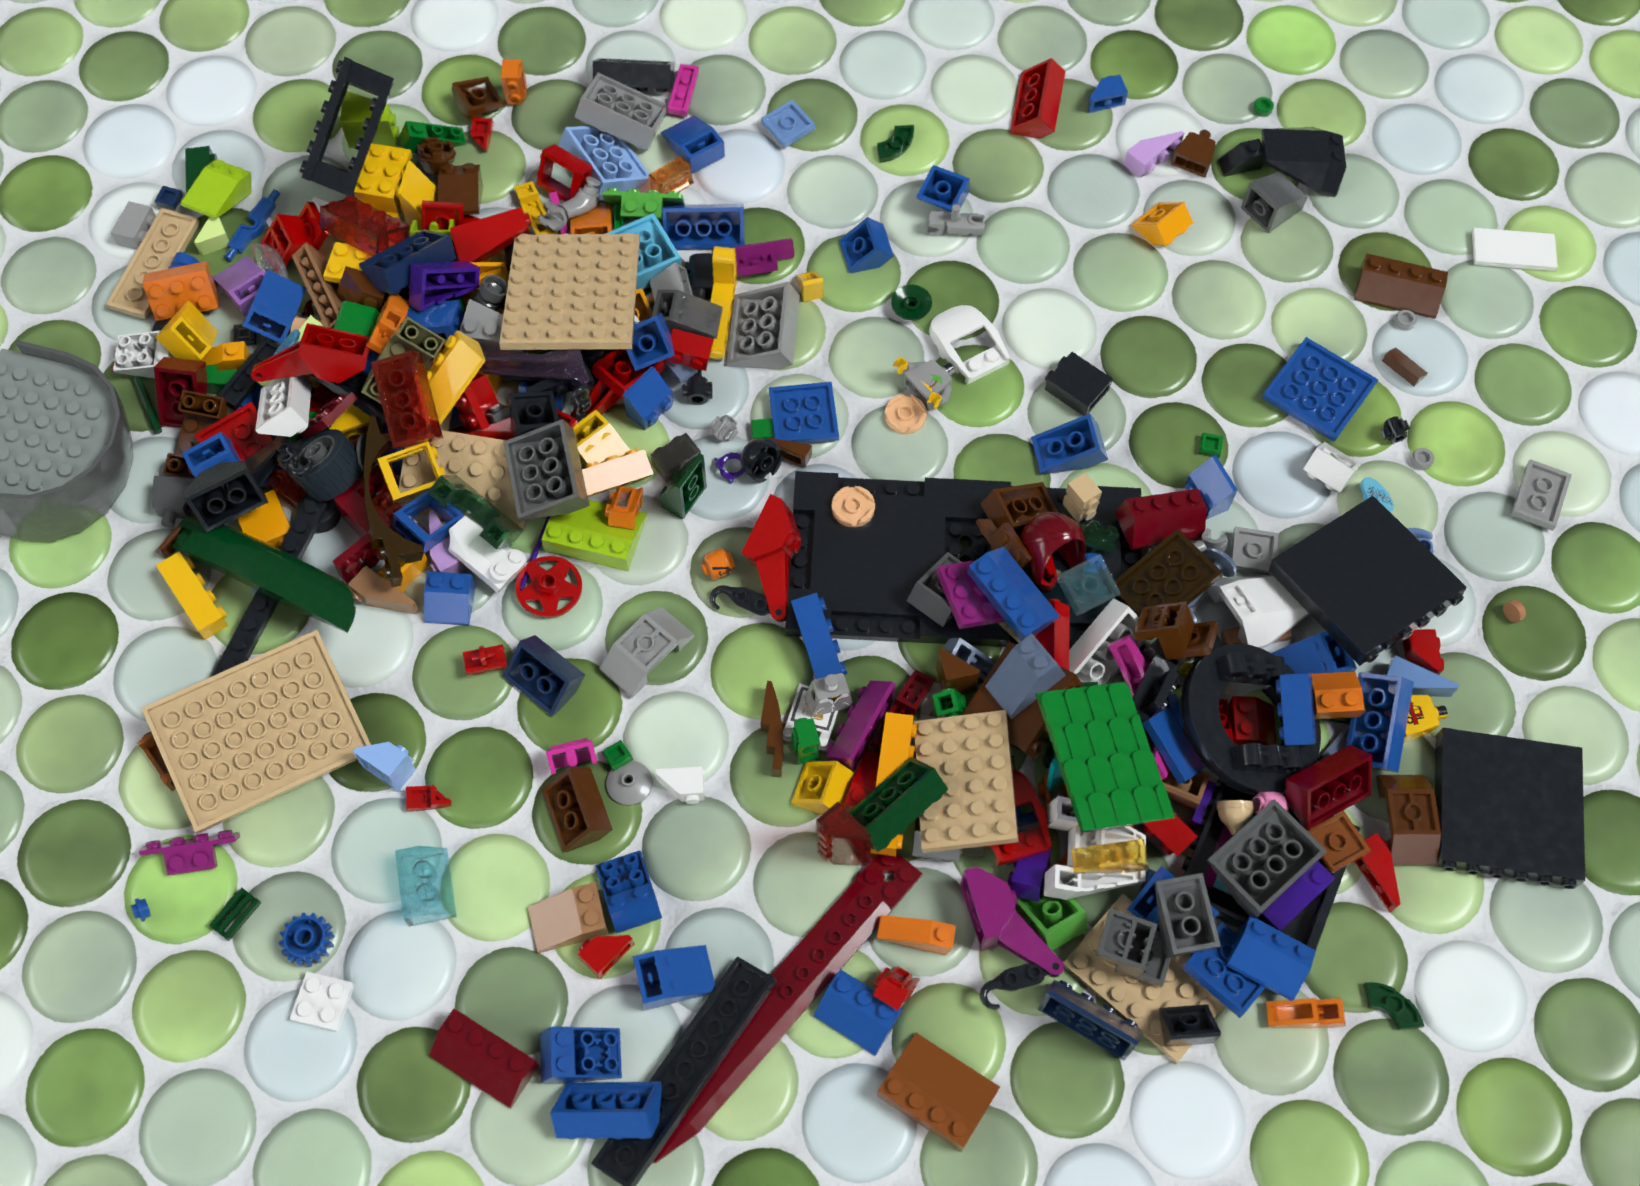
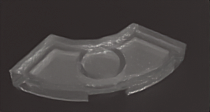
(269, 259)

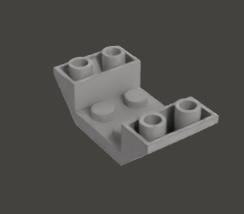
(643, 649)

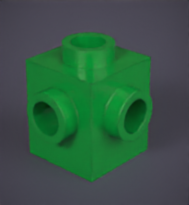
(945, 699)

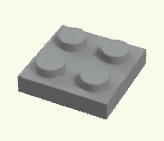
(1253, 549)

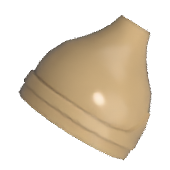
(1235, 814)

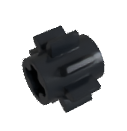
(1395, 429)

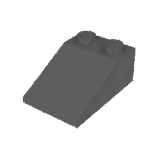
(929, 595)
(1185, 916)

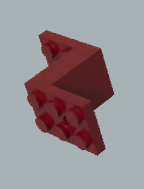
(352, 511)

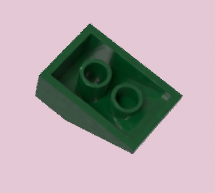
(685, 487)

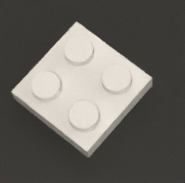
(322, 1001)

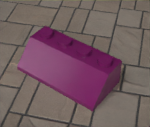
(862, 723)

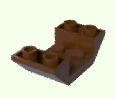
(200, 412)
(1411, 819)

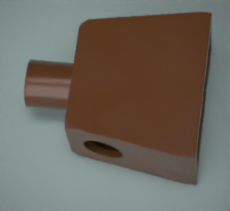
(1195, 153)

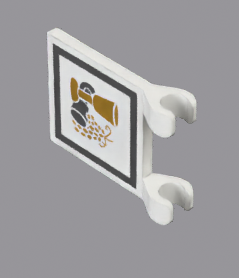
(823, 723)

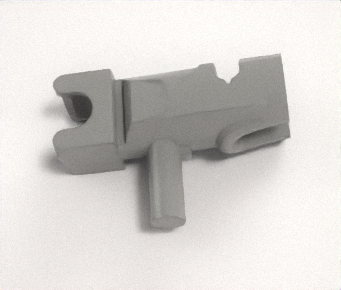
(955, 223)

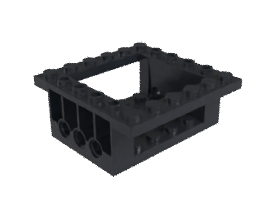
(362, 78)

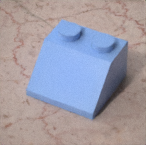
(387, 763)

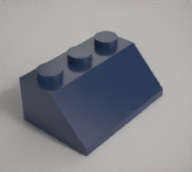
(543, 674)

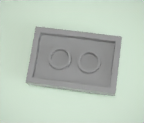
(1541, 494)

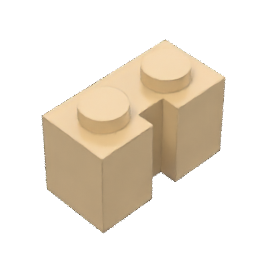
(1082, 498)

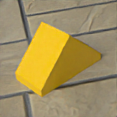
(810, 286)

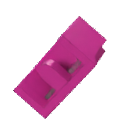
(571, 754)

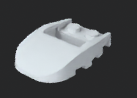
(958, 323)

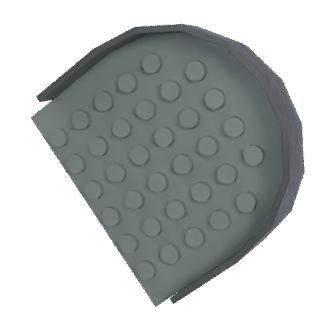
(60, 443)

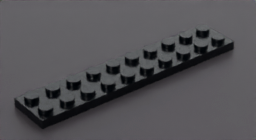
(690, 1067)

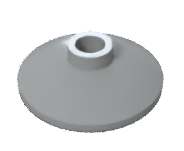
(633, 792)

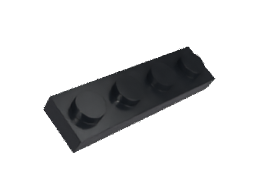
(242, 383)

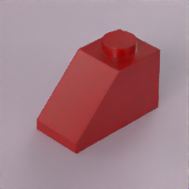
(604, 952)

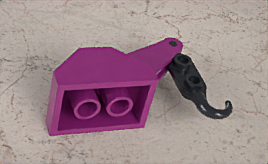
(997, 923)

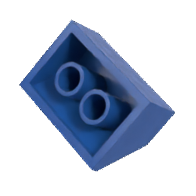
(1296, 709)
(1270, 958)
(856, 1012)

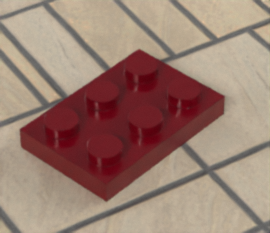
(328, 414)

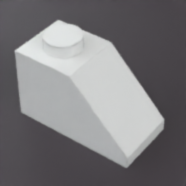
(683, 783)

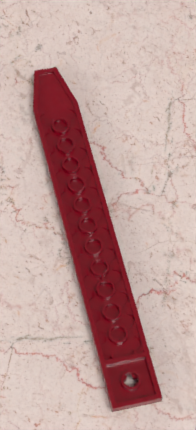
(800, 982)

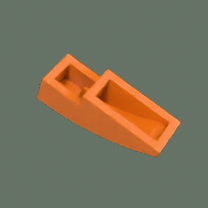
(1306, 1013)

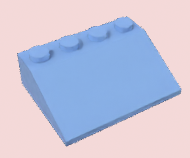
(611, 158)

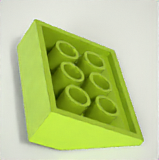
(590, 539)

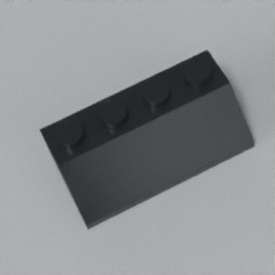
(637, 73)

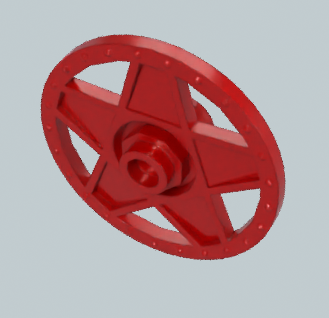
(548, 586)

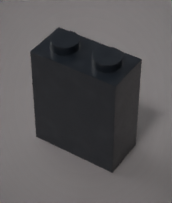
(1078, 383)

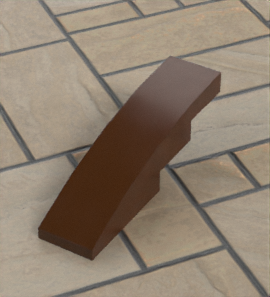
(772, 723)

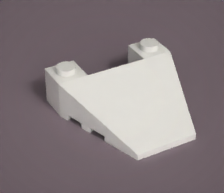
(1061, 880)

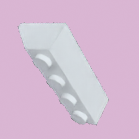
(284, 406)
(1091, 656)

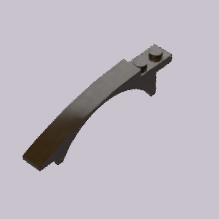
(391, 546)

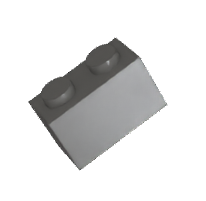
(133, 225)

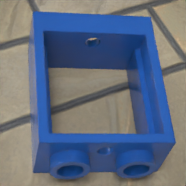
(408, 529)

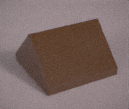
(956, 673)

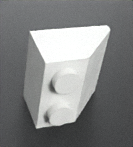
(1331, 467)

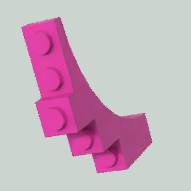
(1133, 669)

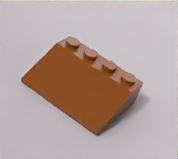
(938, 1091)

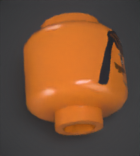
(718, 564)

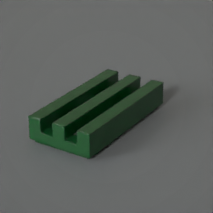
(228, 909)

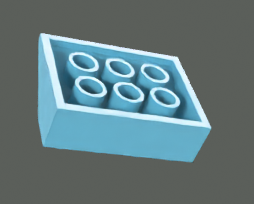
(655, 248)

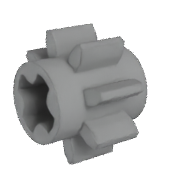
(724, 427)

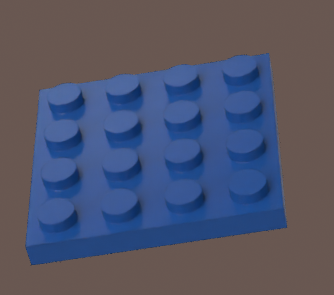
(1320, 389)

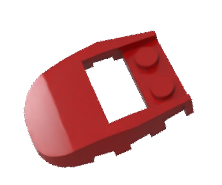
(1030, 841)

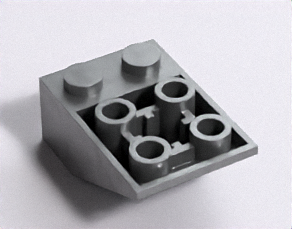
(688, 313)

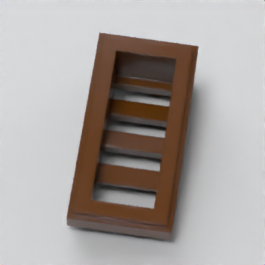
(794, 452)

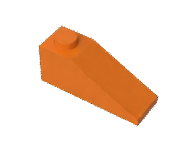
(917, 933)

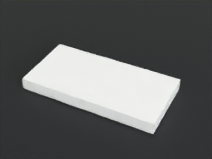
(1514, 249)

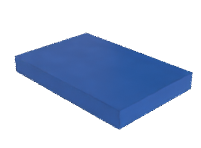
(1173, 745)

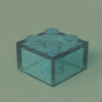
(1088, 585)

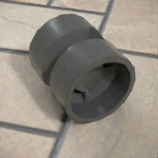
(491, 292)

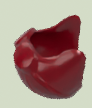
(1049, 533)

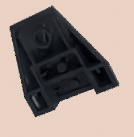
(1307, 156)

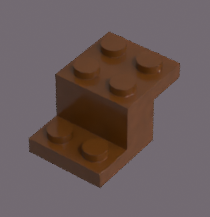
(1176, 630)

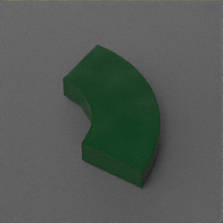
(896, 144)
(1394, 1004)

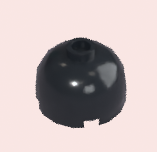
(761, 458)

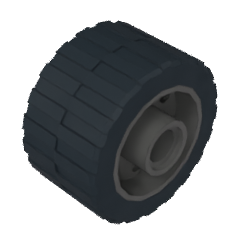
(333, 467)

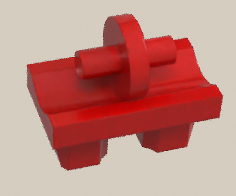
(484, 659)

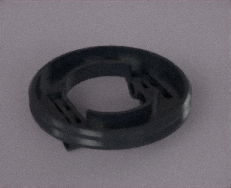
(1248, 766)

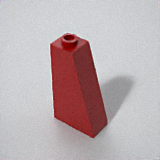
(488, 236)
(1056, 636)

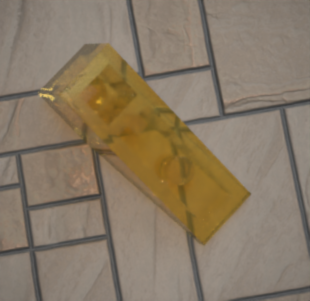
(1111, 858)

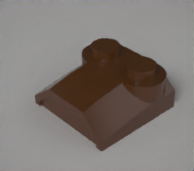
(476, 97)

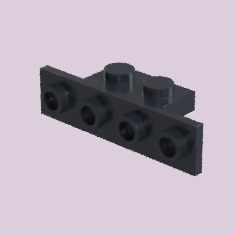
(1155, 687)

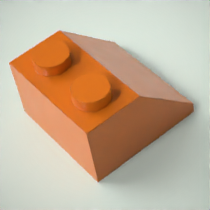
(1337, 695)

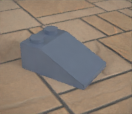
(1022, 675)

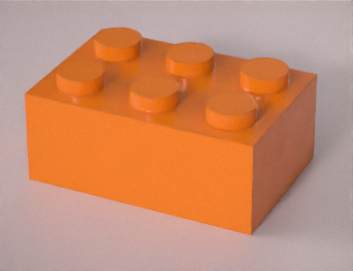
(173, 287)

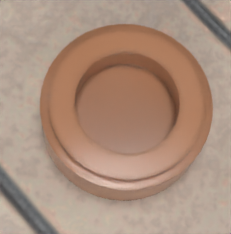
(1514, 611)

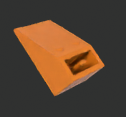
(594, 222)

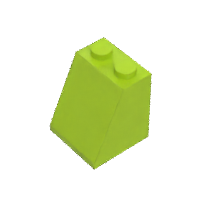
(353, 115)

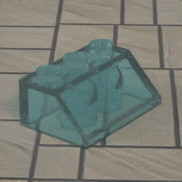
(425, 884)

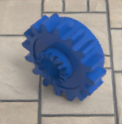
(312, 950)

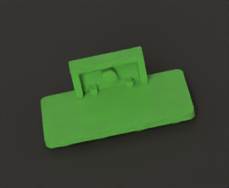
(640, 204)

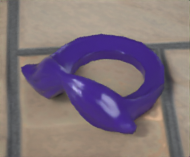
(719, 462)

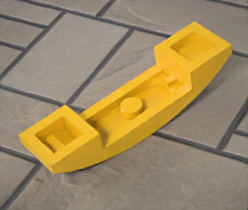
(531, 203)

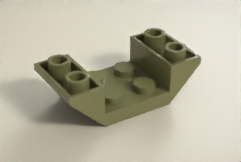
(405, 338)

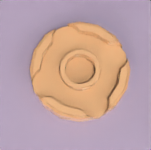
(905, 414)
(853, 506)

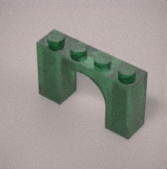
(498, 528)

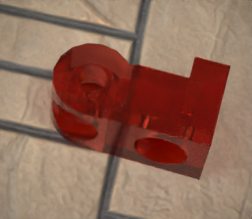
(285, 488)

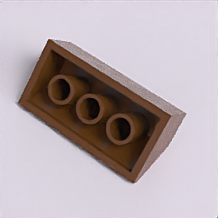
(1400, 285)

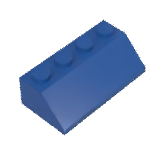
(704, 225)
(1012, 593)
(1384, 721)
(607, 1110)

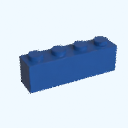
(817, 637)

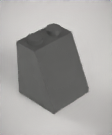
(1273, 200)

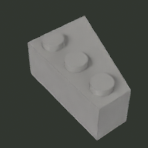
(484, 327)

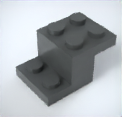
(1134, 947)

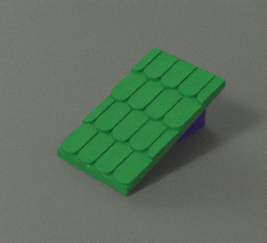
(1104, 756)

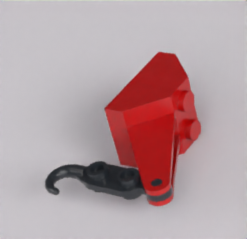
(614, 373)
(769, 549)

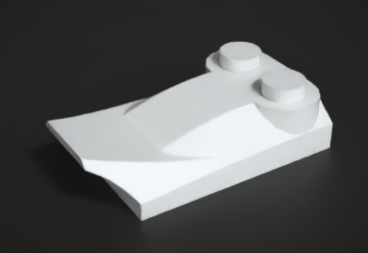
(493, 566)

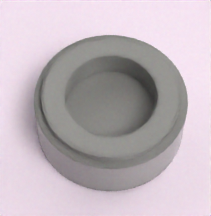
(1405, 320)
(1422, 459)

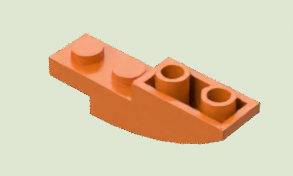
(389, 319)

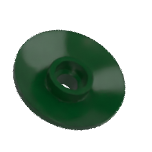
(914, 296)

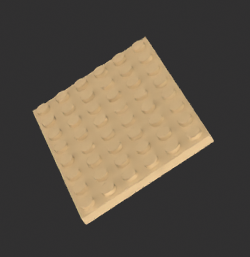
(571, 292)
(256, 731)

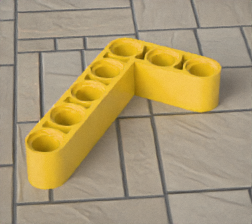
(723, 294)

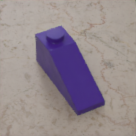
(1298, 896)

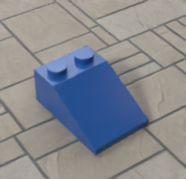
(1070, 446)

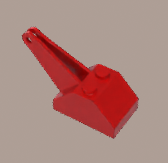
(322, 352)

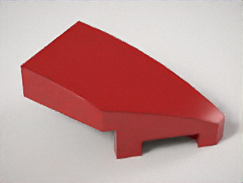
(425, 798)

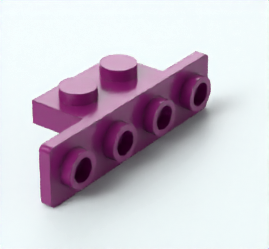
(762, 256)
(190, 854)

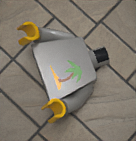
(927, 380)

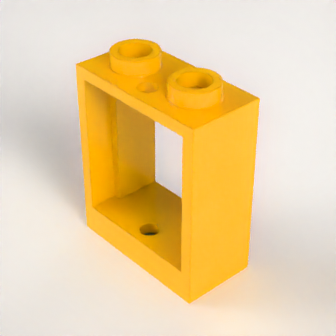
(383, 462)

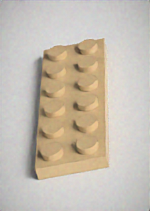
(165, 238)

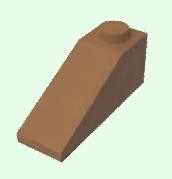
(378, 593)

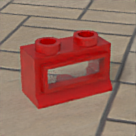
(895, 986)

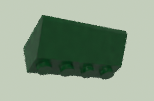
(898, 801)

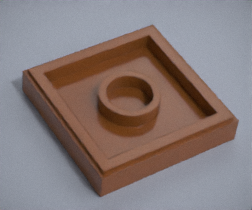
(1340, 840)

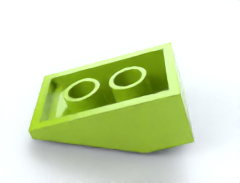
(218, 189)

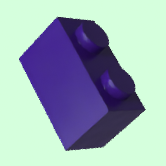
(1029, 876)

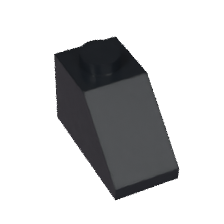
(1242, 158)

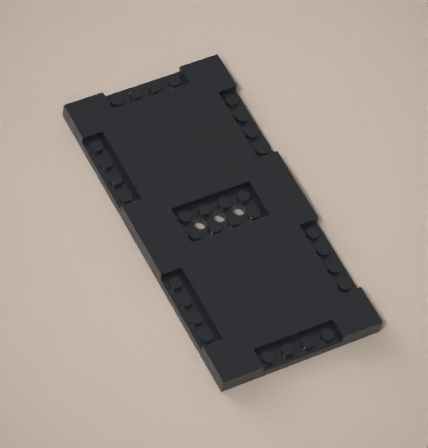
(874, 567)

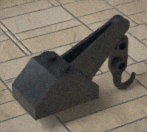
(235, 487)

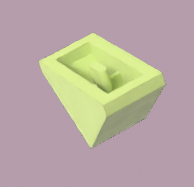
(211, 237)

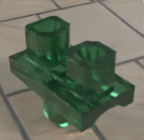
(1098, 538)

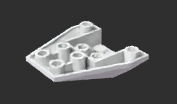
(1259, 606)

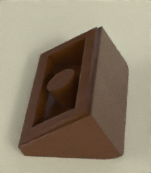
(1404, 366)
(166, 548)

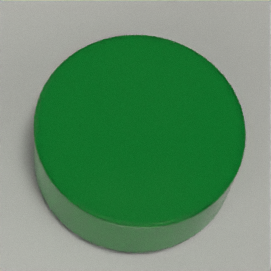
(1263, 106)

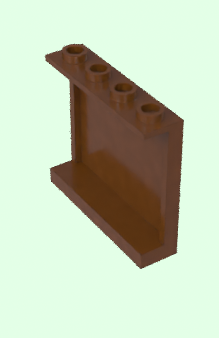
(1028, 727)

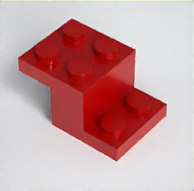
(290, 232)
(476, 402)

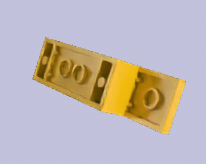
(376, 187)

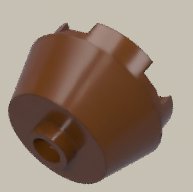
(435, 154)

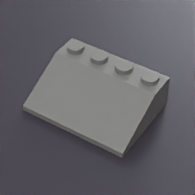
(621, 111)
(764, 327)

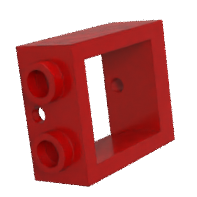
(578, 167)

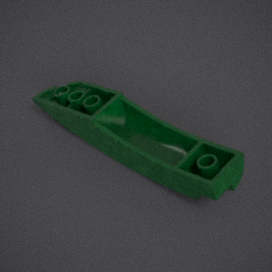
(269, 571)

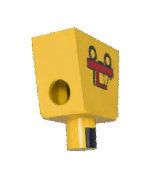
(1423, 717)

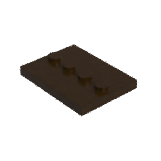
(1167, 575)

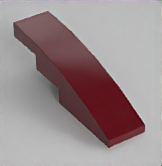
(908, 701)

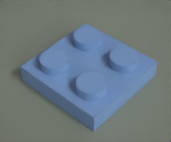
(788, 123)

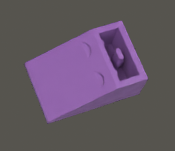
(241, 283)

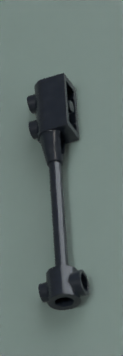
(701, 280)

